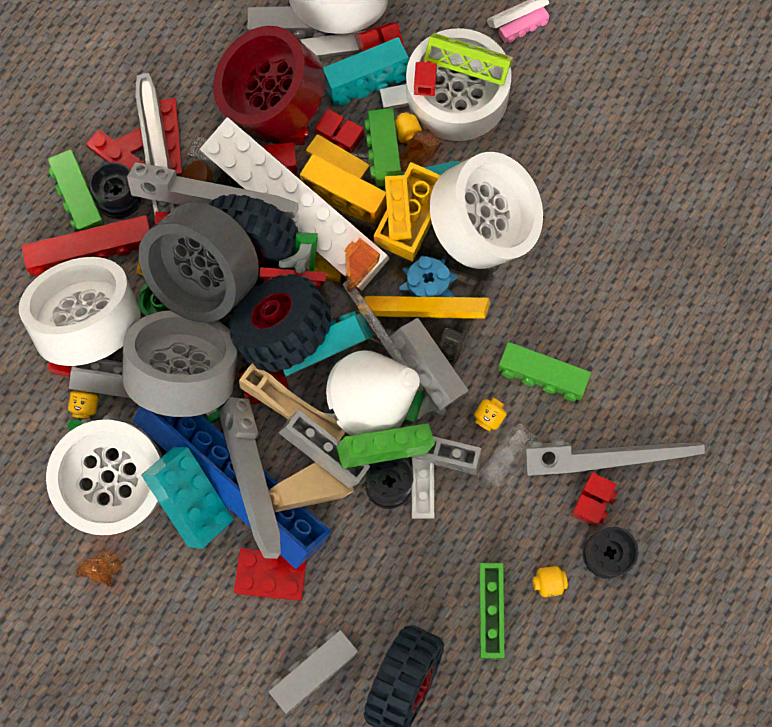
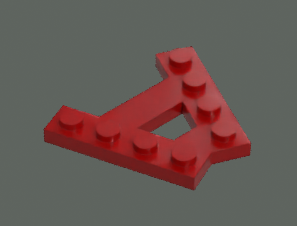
(124, 147)

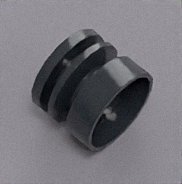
(112, 190)
(399, 475)
(623, 550)

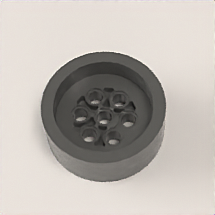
(198, 262)

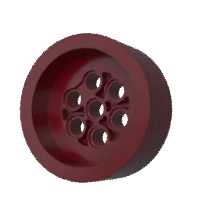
(269, 83)

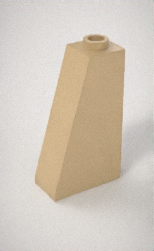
(307, 488)

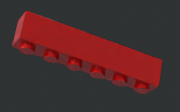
(94, 242)

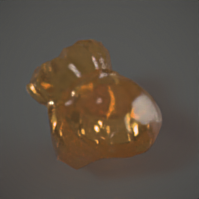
(100, 568)

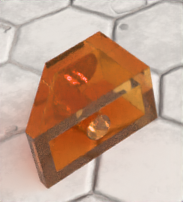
(419, 149)
(359, 261)

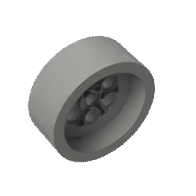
(178, 364)

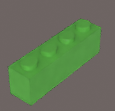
(383, 144)
(75, 191)
(544, 372)
(385, 445)
(491, 611)

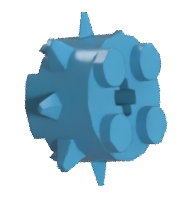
(428, 270)

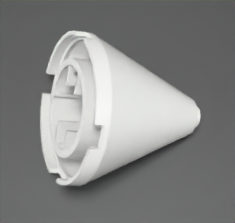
(370, 392)

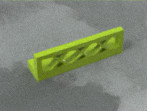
(471, 51)

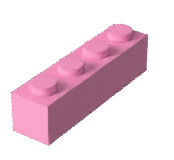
(524, 24)

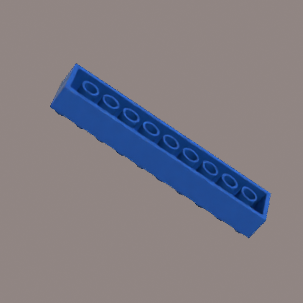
(299, 529)

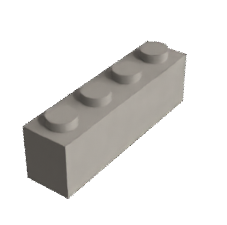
(281, 17)
(429, 362)
(99, 377)
(320, 447)
(313, 672)

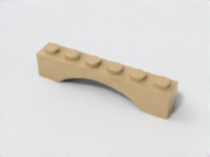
(276, 396)

